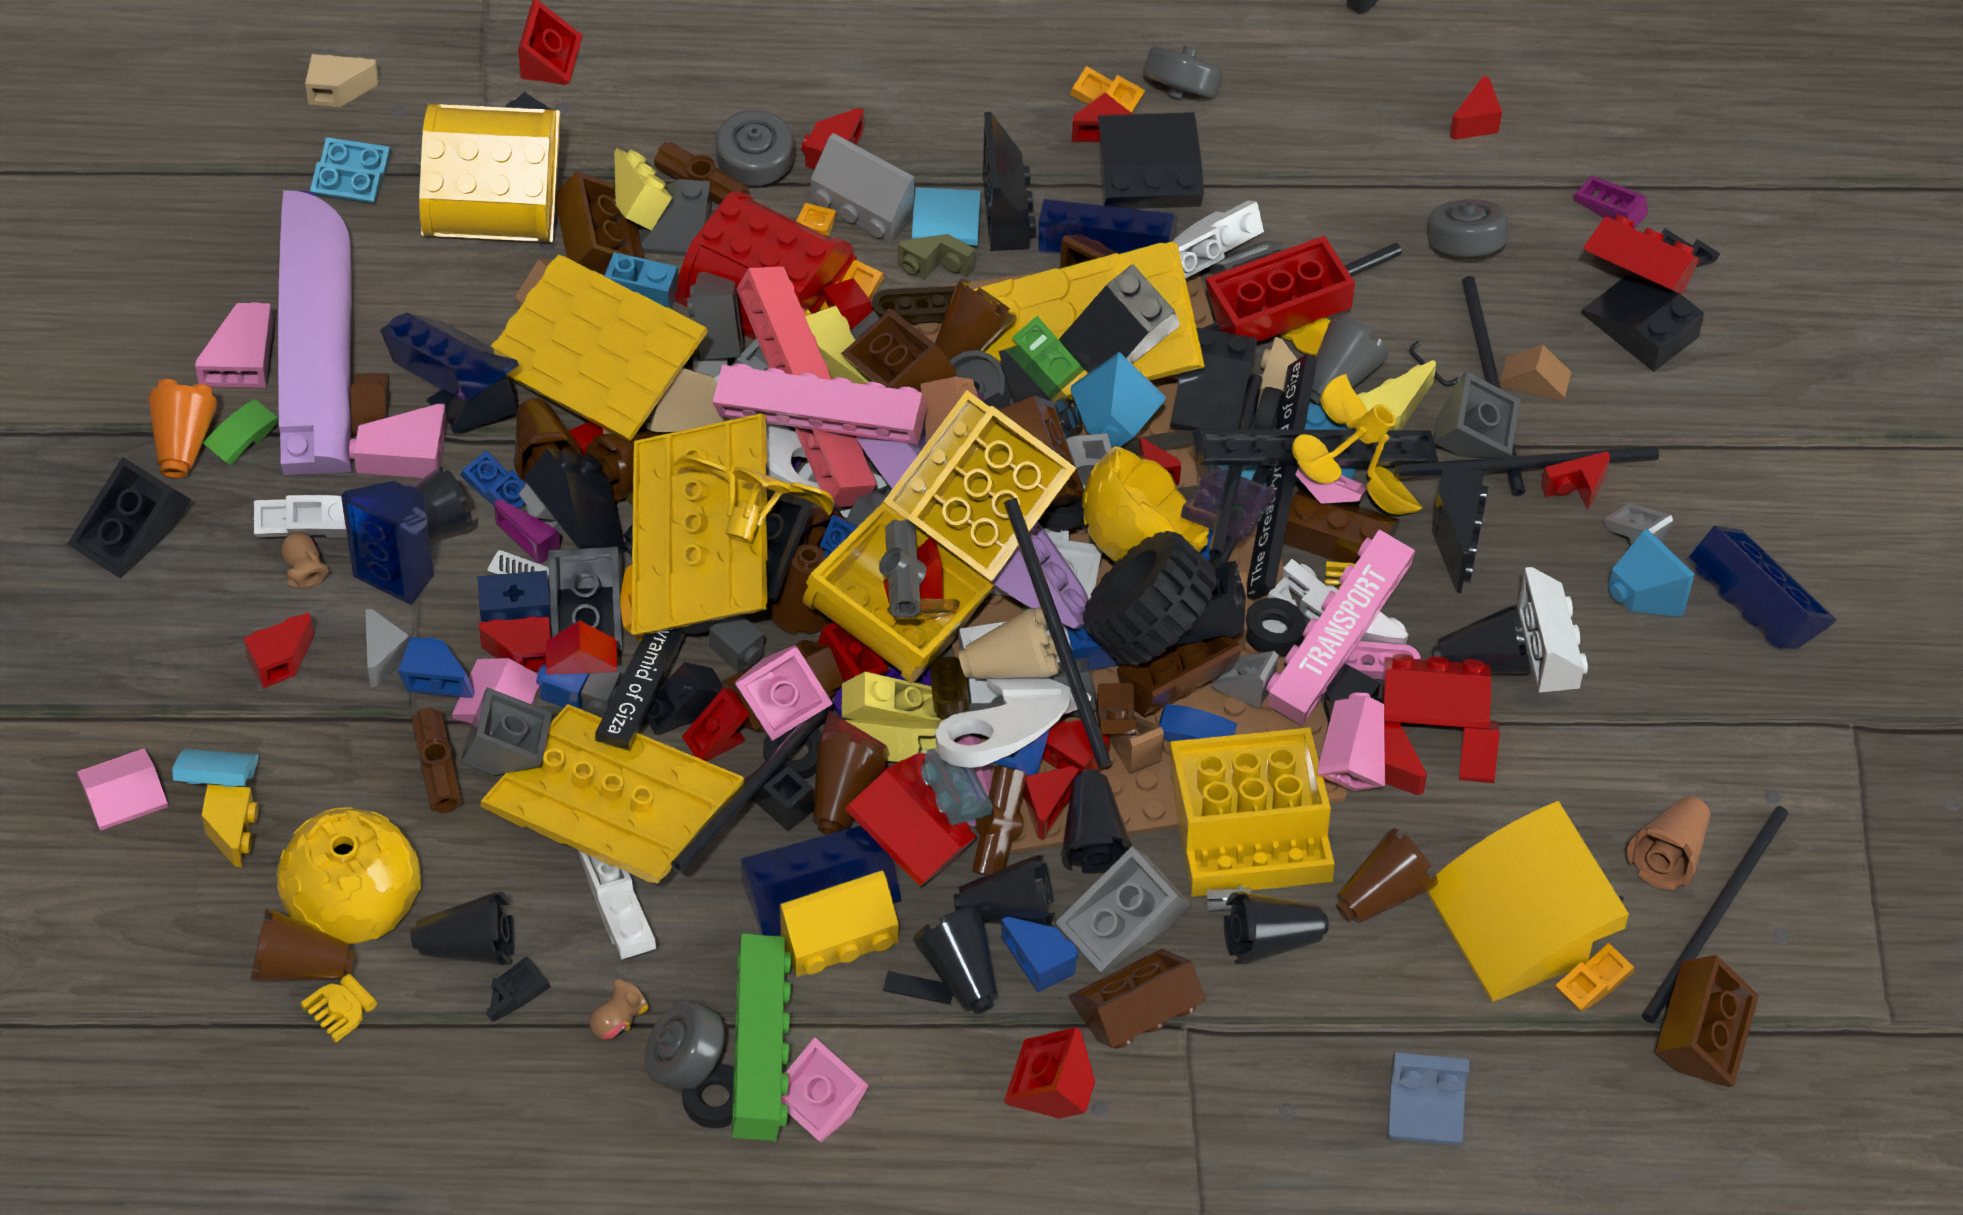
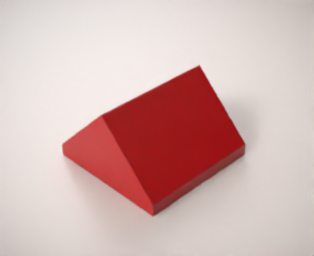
(547, 46)

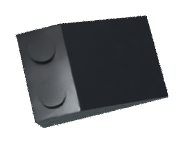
(1122, 318)
(1646, 320)
(1029, 380)
(1216, 393)
(577, 497)
(128, 518)
(587, 589)

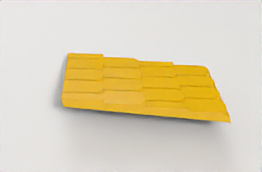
(1064, 294)
(597, 346)
(680, 552)
(612, 801)

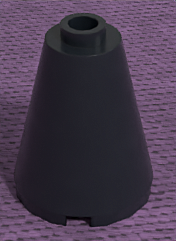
(444, 504)
(1493, 640)
(1094, 826)
(1014, 891)
(1270, 926)
(468, 932)
(961, 958)

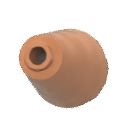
(1671, 844)

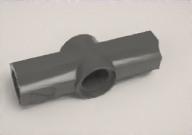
(902, 568)

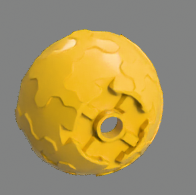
(1133, 501)
(352, 893)

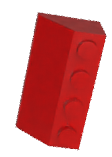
(1281, 291)

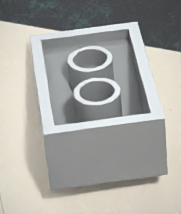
(1123, 911)

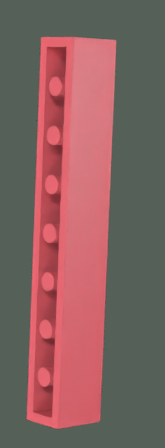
(791, 347)

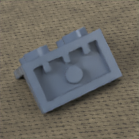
(1427, 1098)

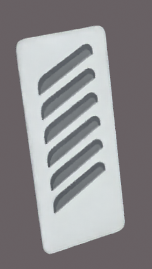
(508, 563)

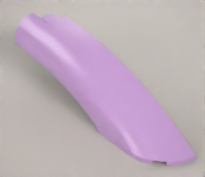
(314, 337)
(1069, 595)

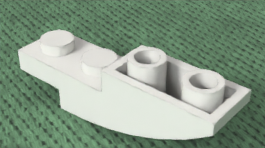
(1217, 233)
(300, 514)
(1313, 593)
(618, 907)

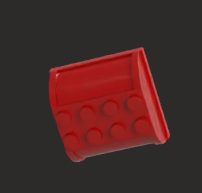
(754, 236)

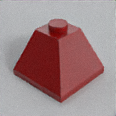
(1052, 1075)

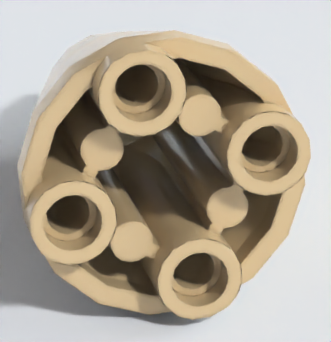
(1012, 650)

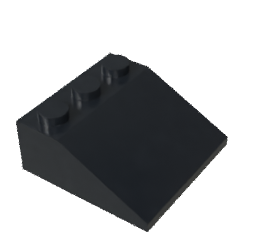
(1150, 161)
(1005, 190)
(784, 529)

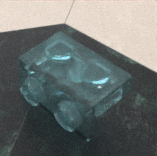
(956, 789)

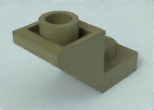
(924, 254)

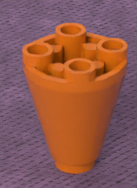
(179, 424)

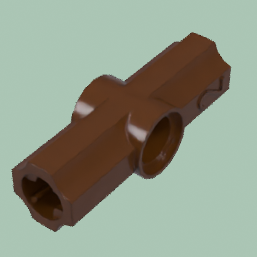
(687, 166)
(438, 775)
(1002, 824)

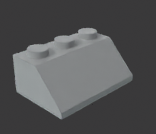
(863, 189)

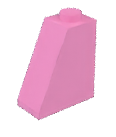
(239, 349)
(401, 444)
(1355, 744)

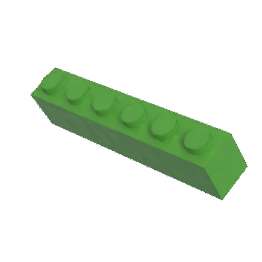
(759, 1038)

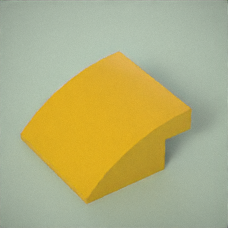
(967, 474)
(1252, 811)
(1527, 902)

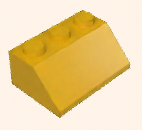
(839, 924)

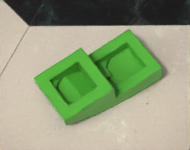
(1048, 352)
(237, 432)

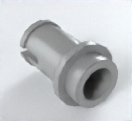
(1223, 894)

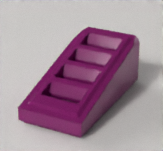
(1632, 203)
(527, 531)

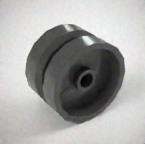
(986, 372)

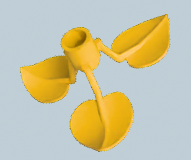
(1371, 426)
(745, 517)

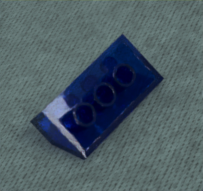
(1112, 226)
(444, 355)
(389, 538)
(1760, 587)
(810, 868)

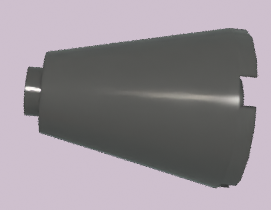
(1345, 351)

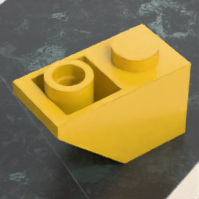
(228, 819)

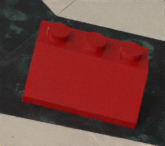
(1643, 252)
(1436, 691)
(907, 824)

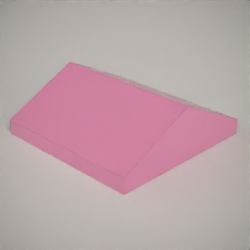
(1342, 490)
(500, 675)
(783, 691)
(122, 789)
(822, 1090)

